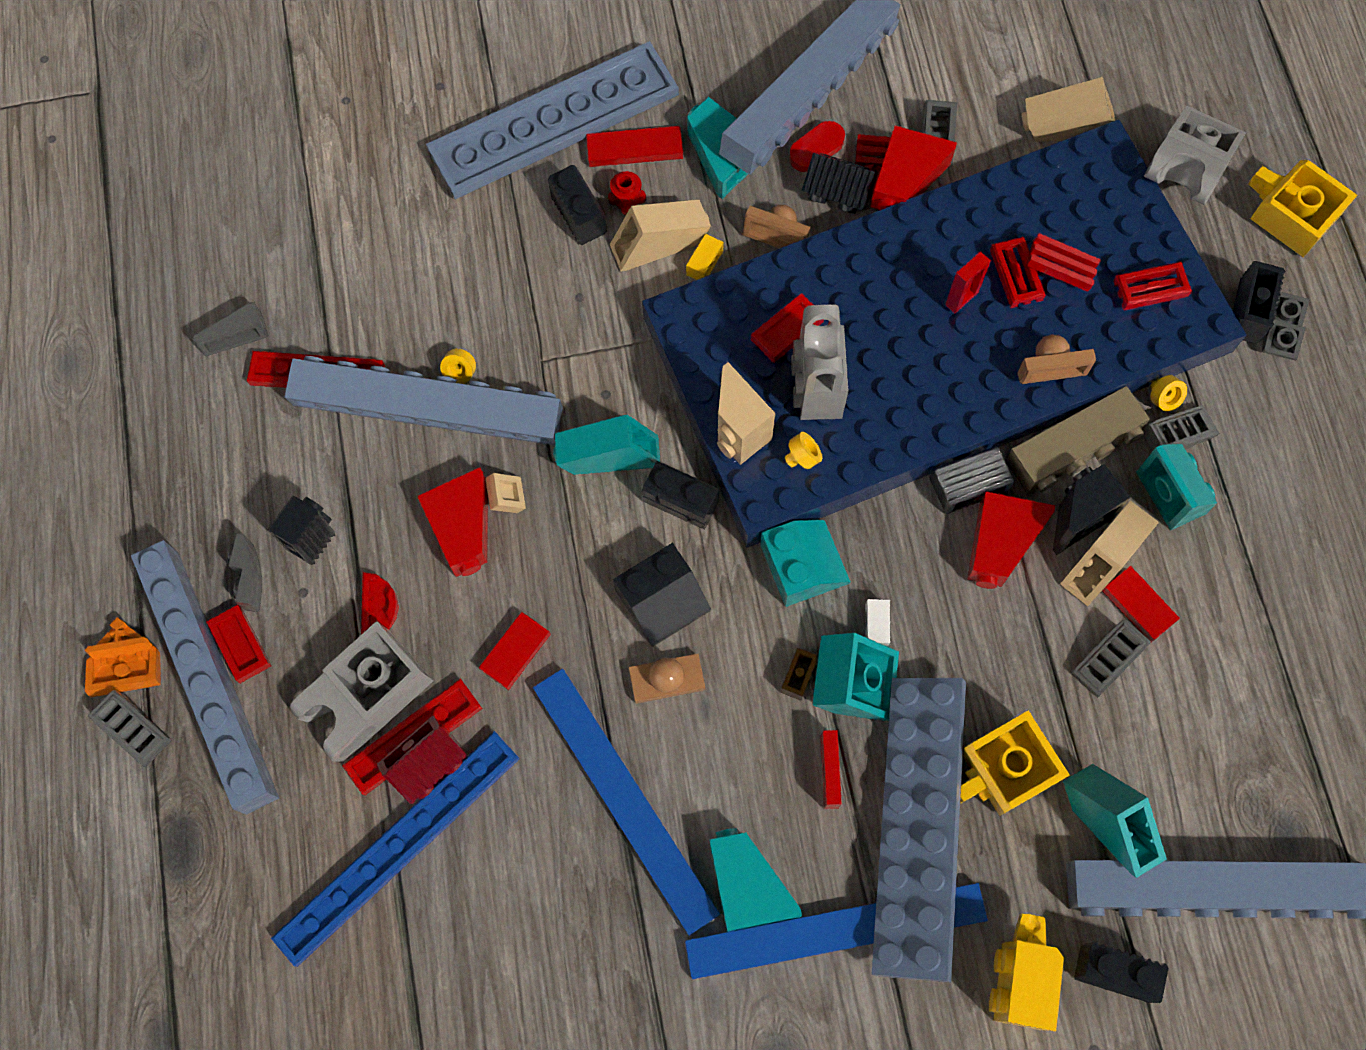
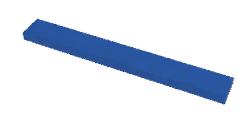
(626, 802)
(394, 850)
(806, 936)

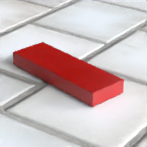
(634, 146)

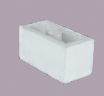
(877, 621)

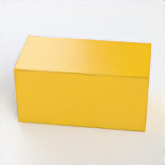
(704, 257)

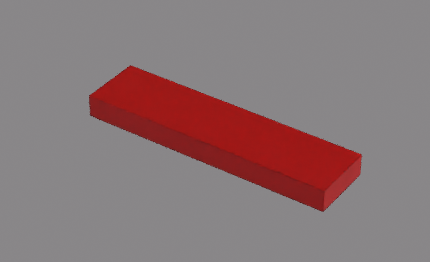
(273, 368)
(449, 707)

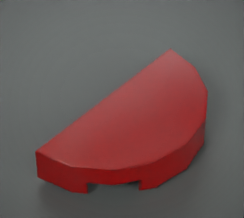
(378, 602)

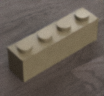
(1077, 440)

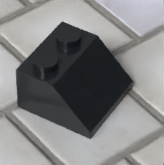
(1087, 506)
(661, 594)

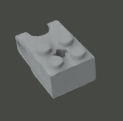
(1195, 153)
(820, 365)
(356, 693)

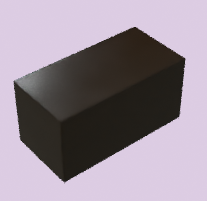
(799, 674)

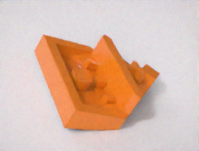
(121, 662)

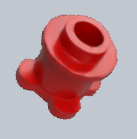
(626, 191)

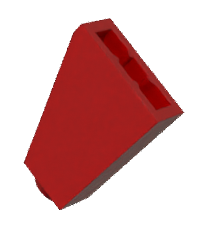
(910, 166)
(460, 520)
(1003, 535)

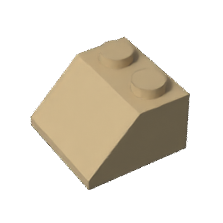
(743, 417)

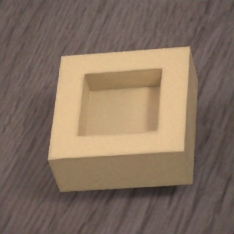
(505, 493)

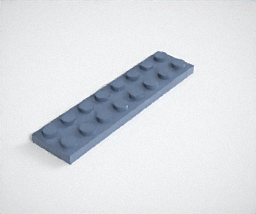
(552, 119)
(920, 830)

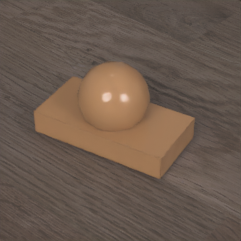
(775, 227)
(1055, 361)
(667, 678)

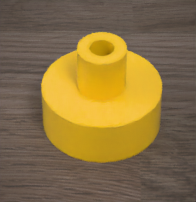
(458, 365)
(1168, 392)
(803, 451)

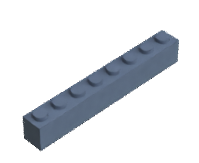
(808, 83)
(424, 401)
(205, 678)
(1219, 887)

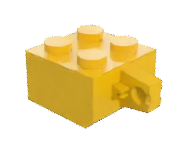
(1299, 205)
(1011, 765)
(1027, 978)

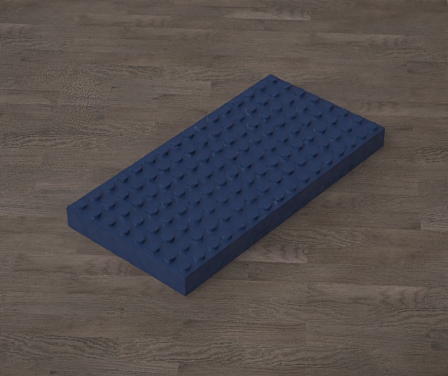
(932, 378)

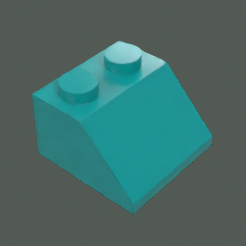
(1176, 485)
(803, 560)
(855, 676)

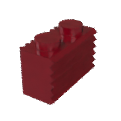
(422, 760)

